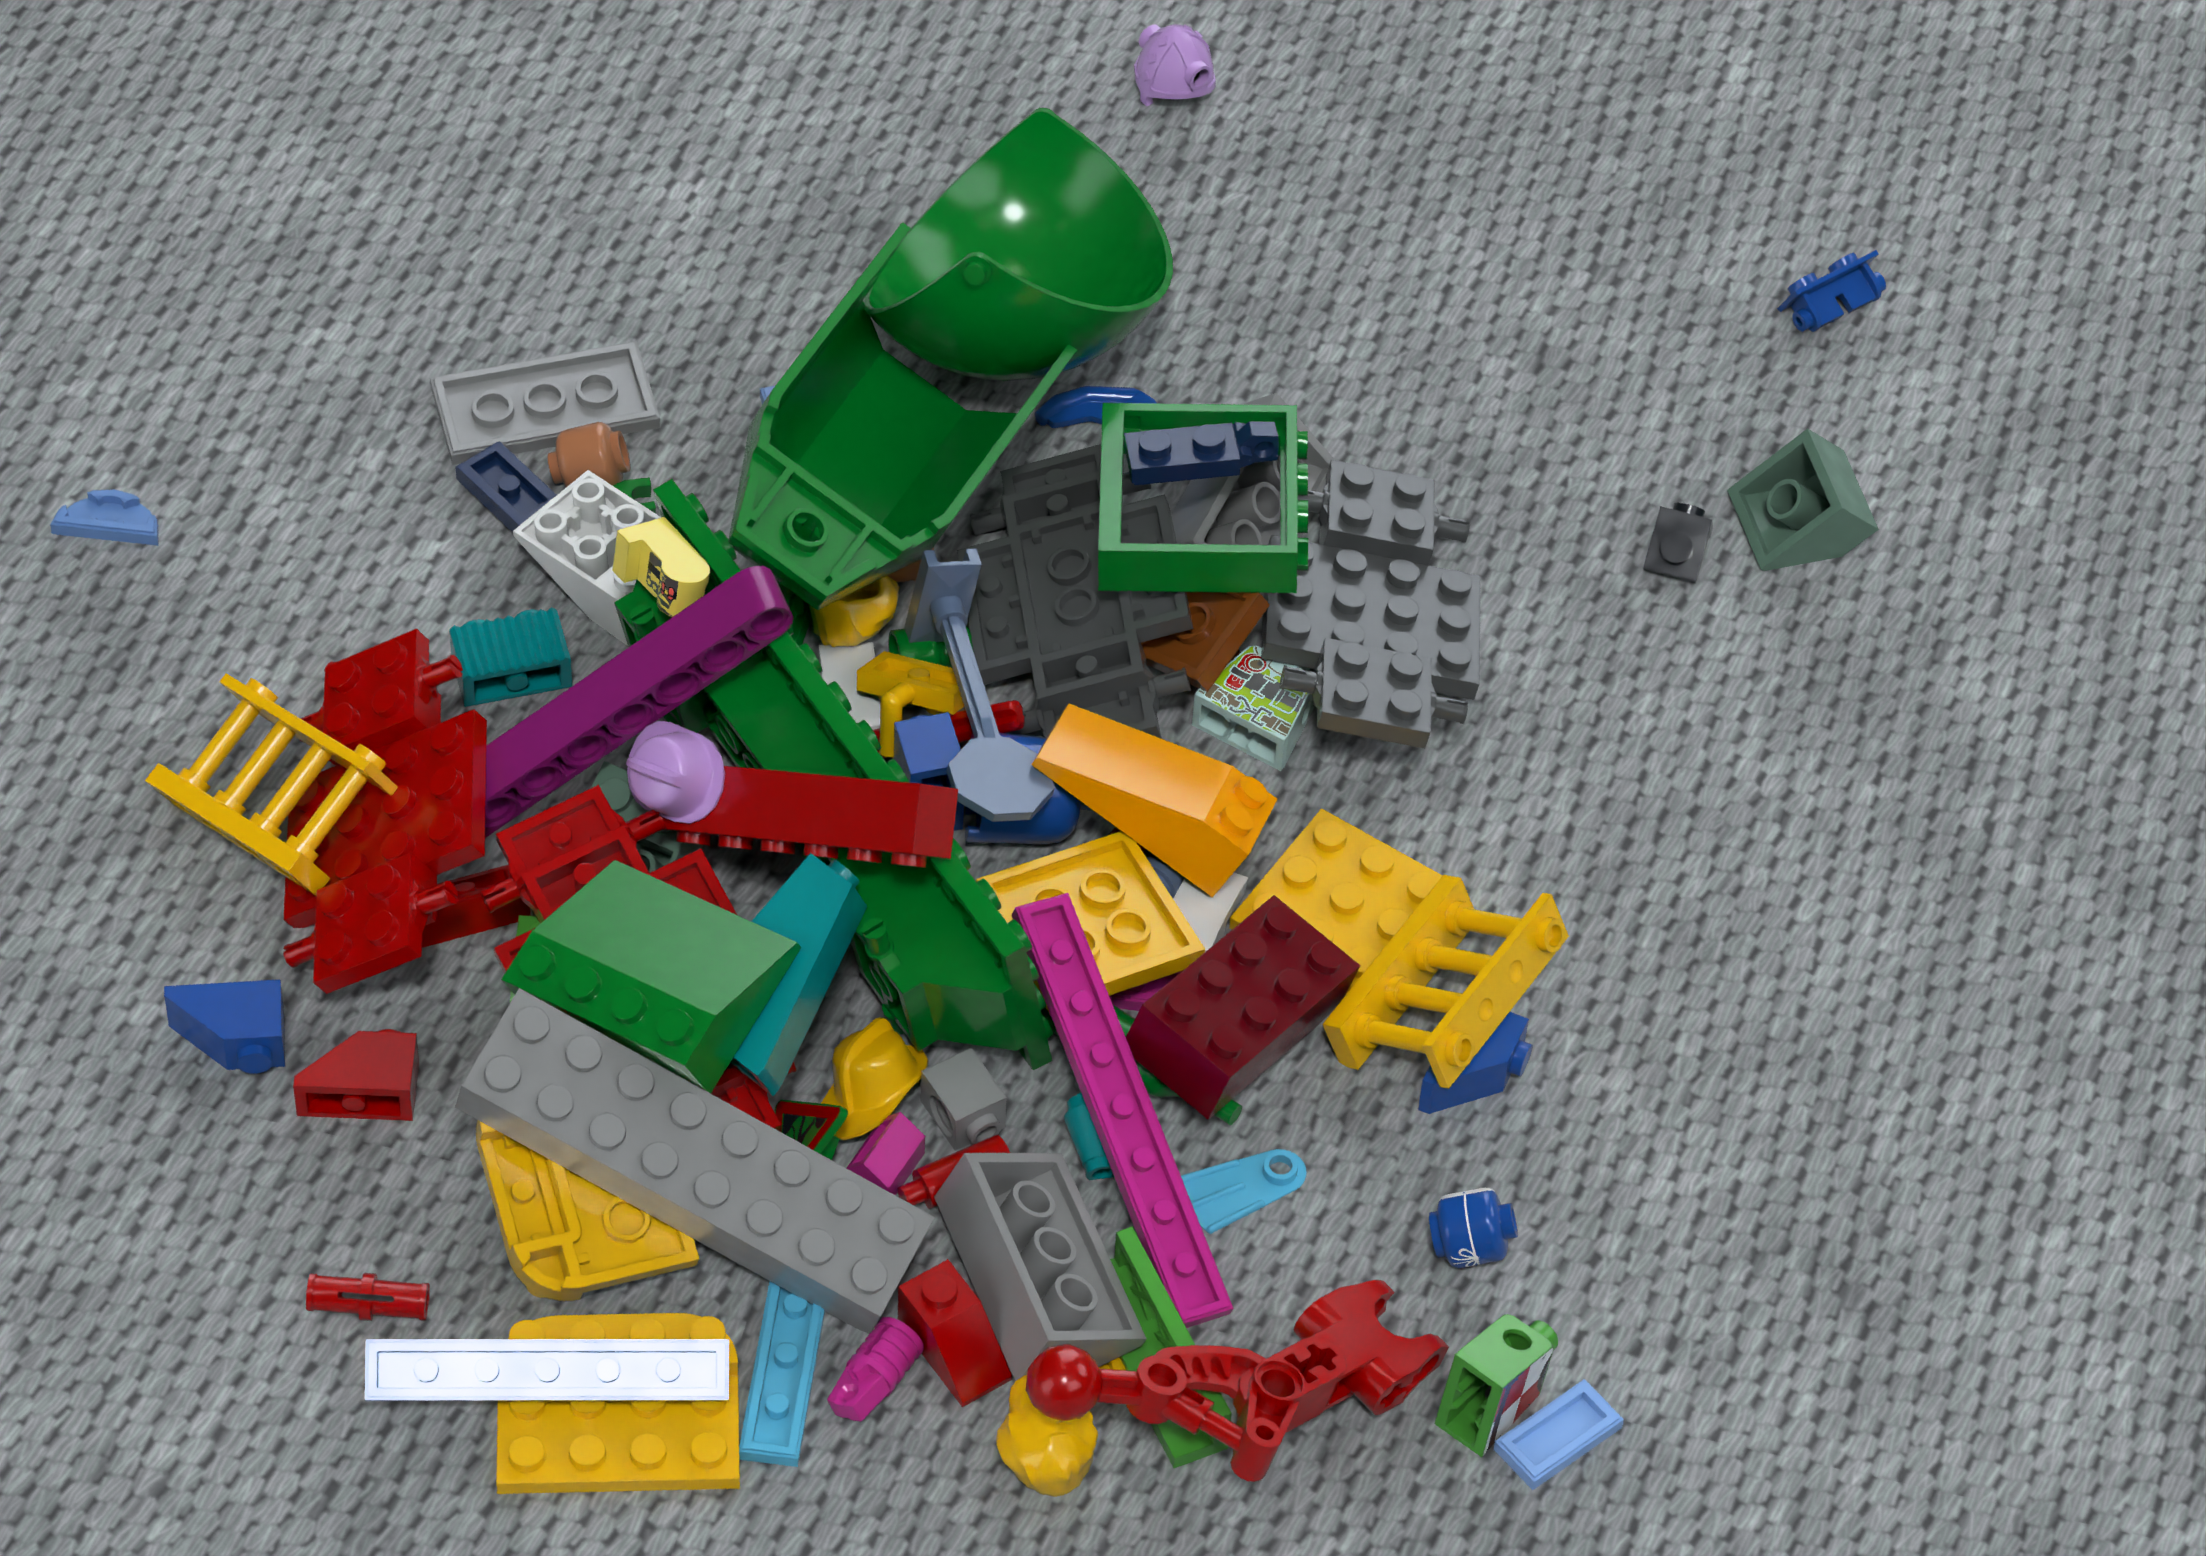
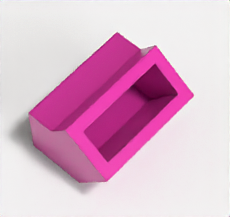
(890, 1153)

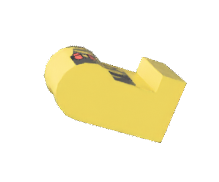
(661, 563)

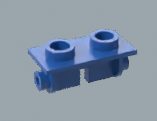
(1848, 279)

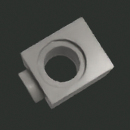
(963, 1099)

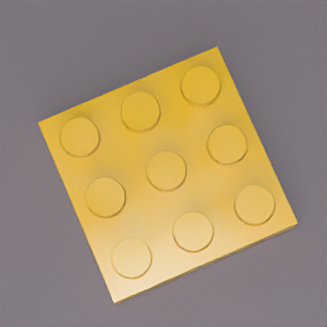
(1344, 887)
(1119, 903)

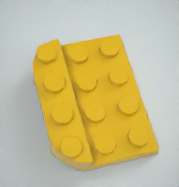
(569, 1232)
(619, 1442)

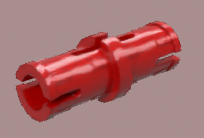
(326, 1293)

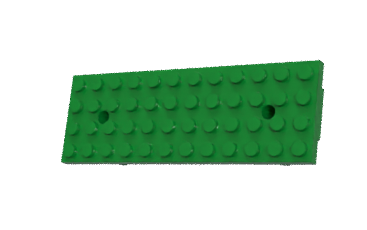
(929, 933)

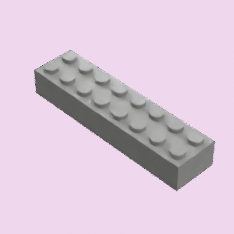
(693, 1161)

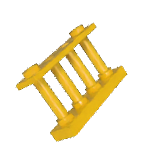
(261, 831)
(1414, 956)

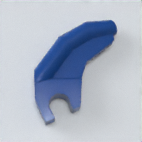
(1085, 404)

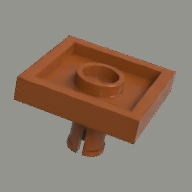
(1220, 628)

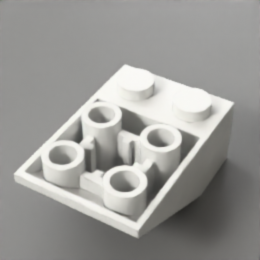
(577, 541)

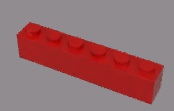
(827, 815)

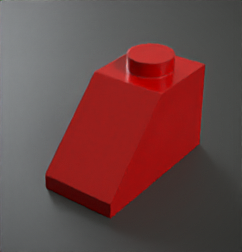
(362, 1078)
(953, 1332)

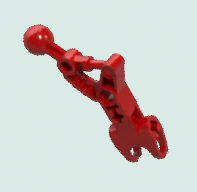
(1338, 1357)

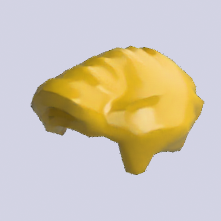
(857, 615)
(1042, 1450)

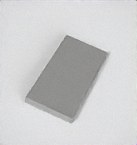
(540, 397)

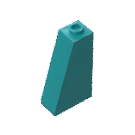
(821, 914)

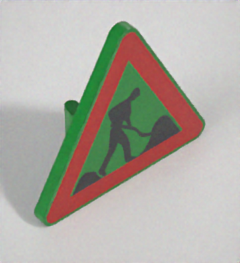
(812, 1124)

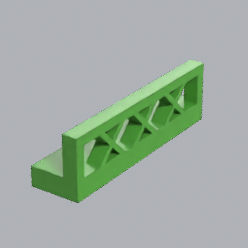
(1162, 1329)

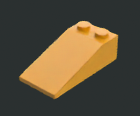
(1160, 794)

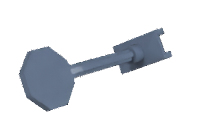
(991, 770)

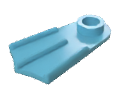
(1241, 1187)

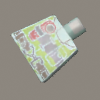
(1252, 710)

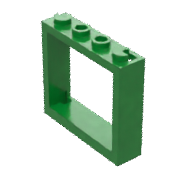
(1201, 565)

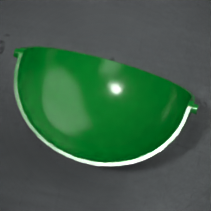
(1024, 258)

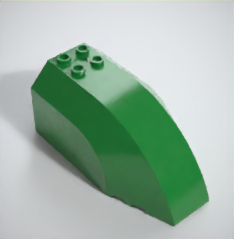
(860, 458)

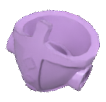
(1170, 62)

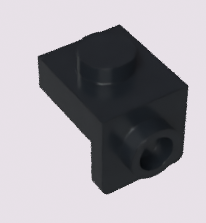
(1679, 542)

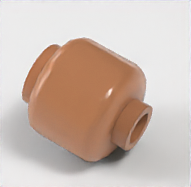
(592, 449)

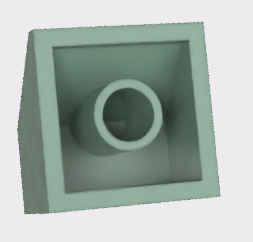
(1802, 505)

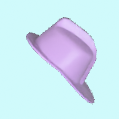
(675, 772)

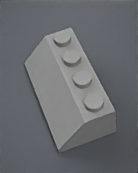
(1247, 505)
(1036, 1258)

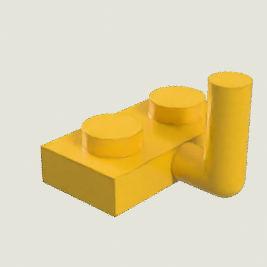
(906, 681)

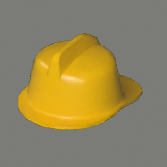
(872, 1076)

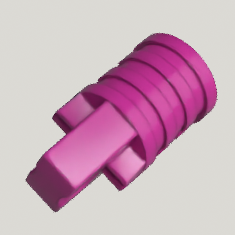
(875, 1369)

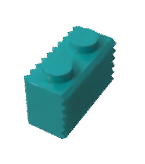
(511, 656)

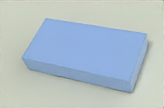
(1558, 1434)

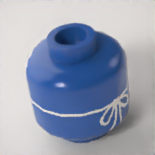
(1472, 1227)

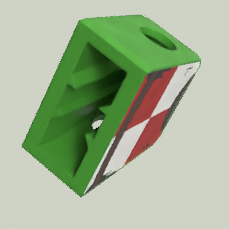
(1508, 1359)

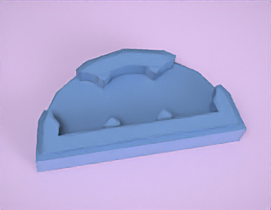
(107, 516)

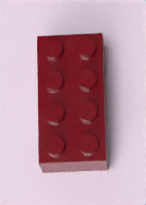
(1240, 1006)

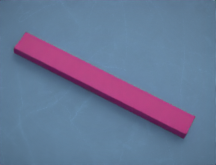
(1122, 1110)

